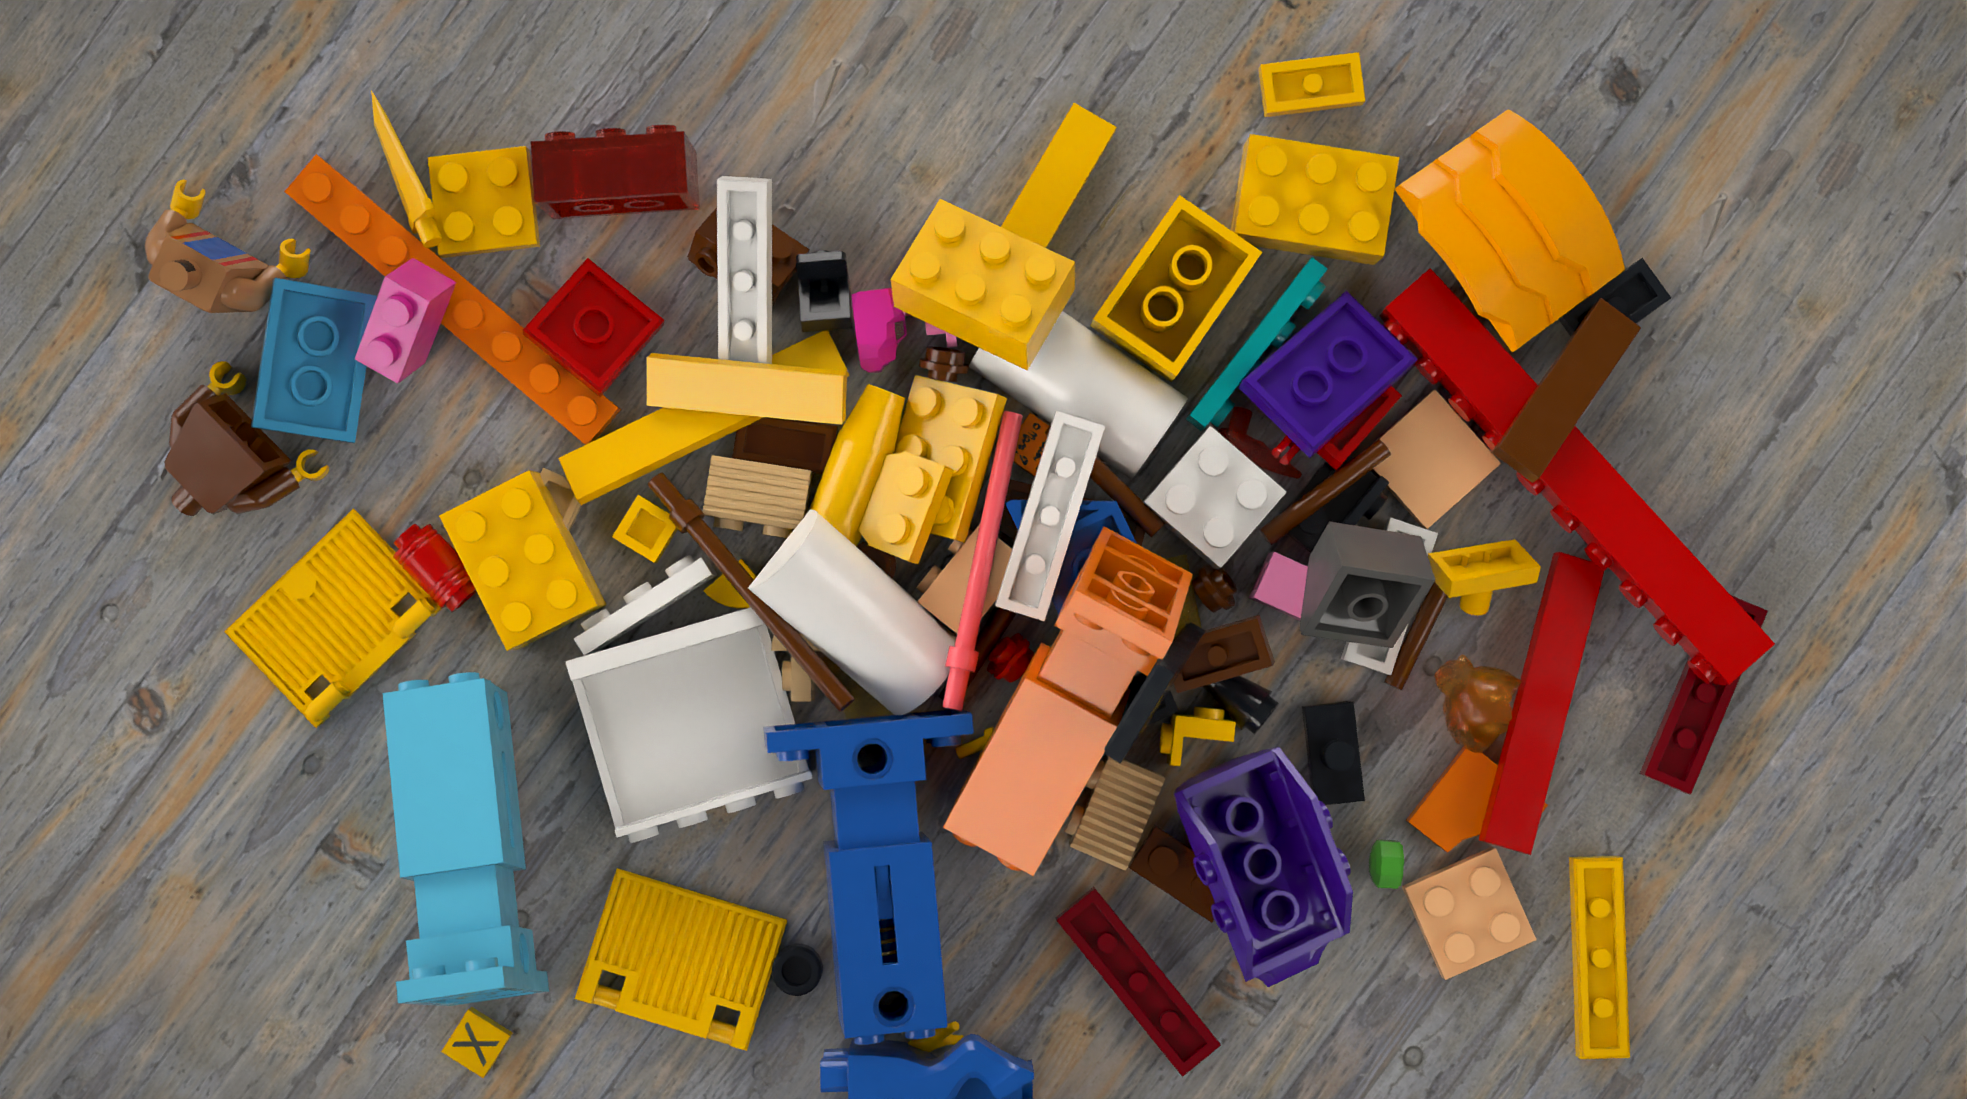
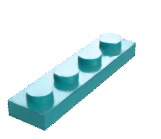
(1271, 330)

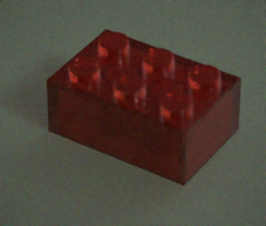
(615, 173)

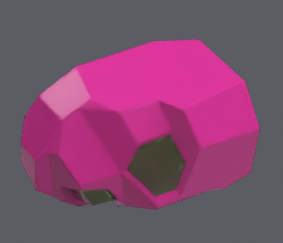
(877, 328)

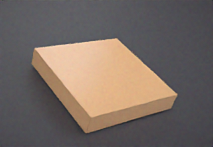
(1433, 459)

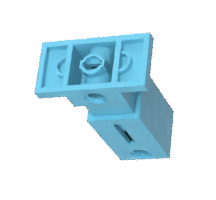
(459, 841)

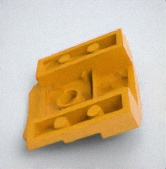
(1514, 226)

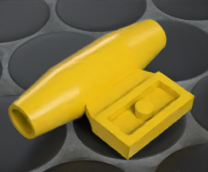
(878, 492)

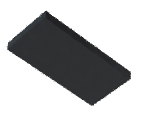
(1153, 692)

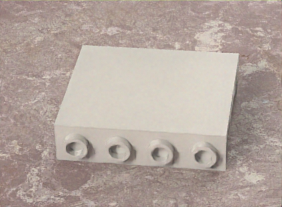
(684, 723)

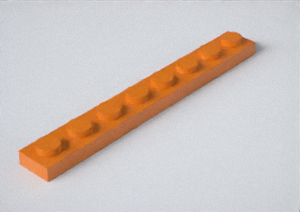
(469, 311)

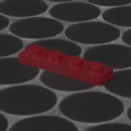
(1691, 724)
(1138, 981)

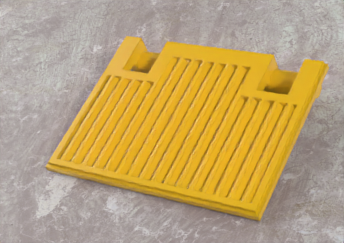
(332, 618)
(681, 958)

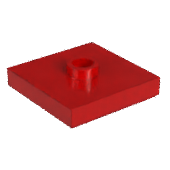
(593, 327)

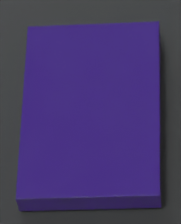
(1327, 374)

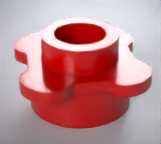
(1010, 658)

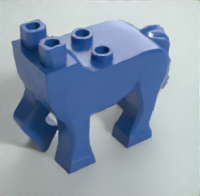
(900, 1071)

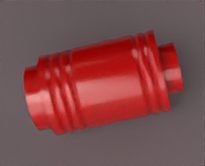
(434, 566)

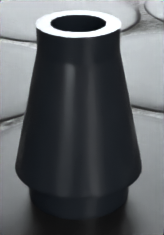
(1243, 701)

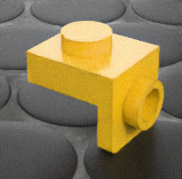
(1205, 724)

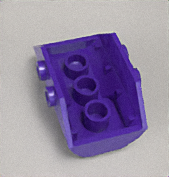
(1268, 862)

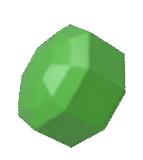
(1386, 864)

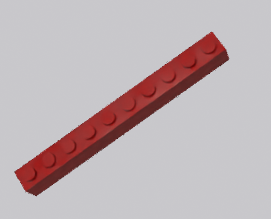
(1580, 486)

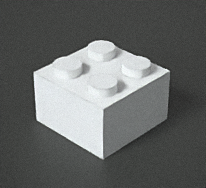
(1214, 498)

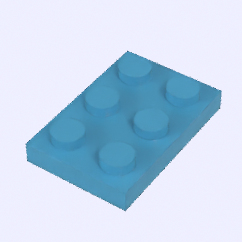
(309, 362)

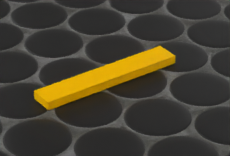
(673, 431)

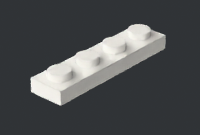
(744, 269)
(1050, 515)

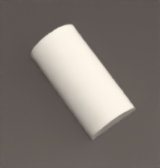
(1095, 382)
(856, 615)

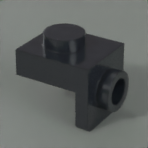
(824, 291)

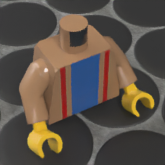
(208, 268)

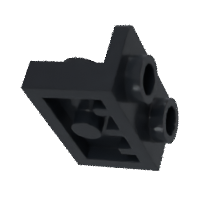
(1348, 507)

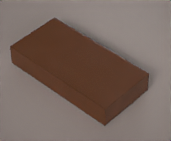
(786, 443)

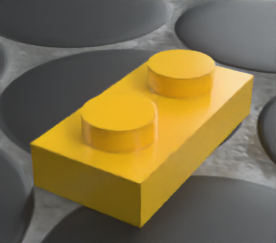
(1311, 84)

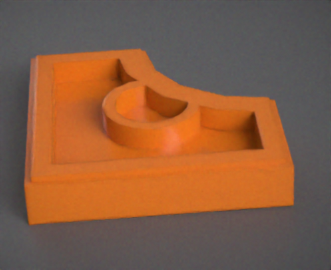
(1456, 801)

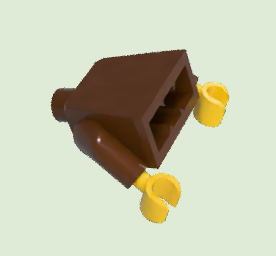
(223, 458)

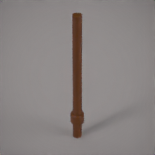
(689, 518)

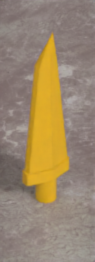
(413, 196)

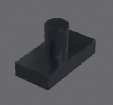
(1333, 752)

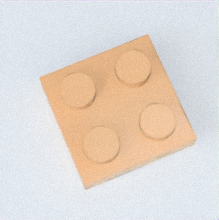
(1469, 913)

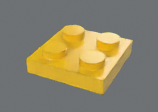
(484, 201)

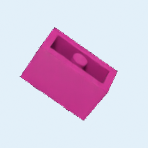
(405, 320)

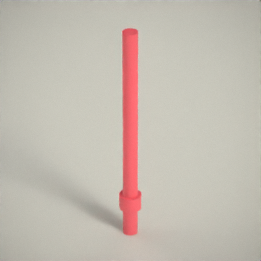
(963, 657)

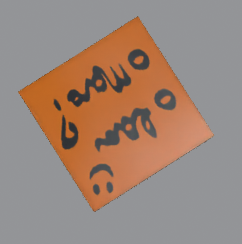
(1031, 444)

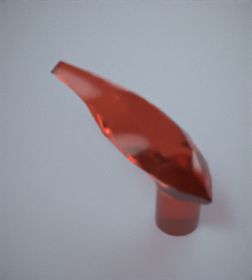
(1253, 448)

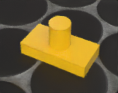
(1480, 569)

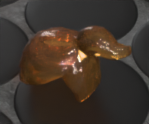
(1475, 702)

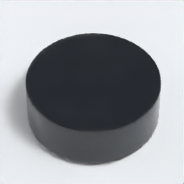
(797, 969)

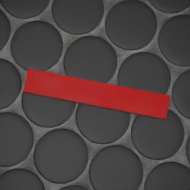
(1542, 703)

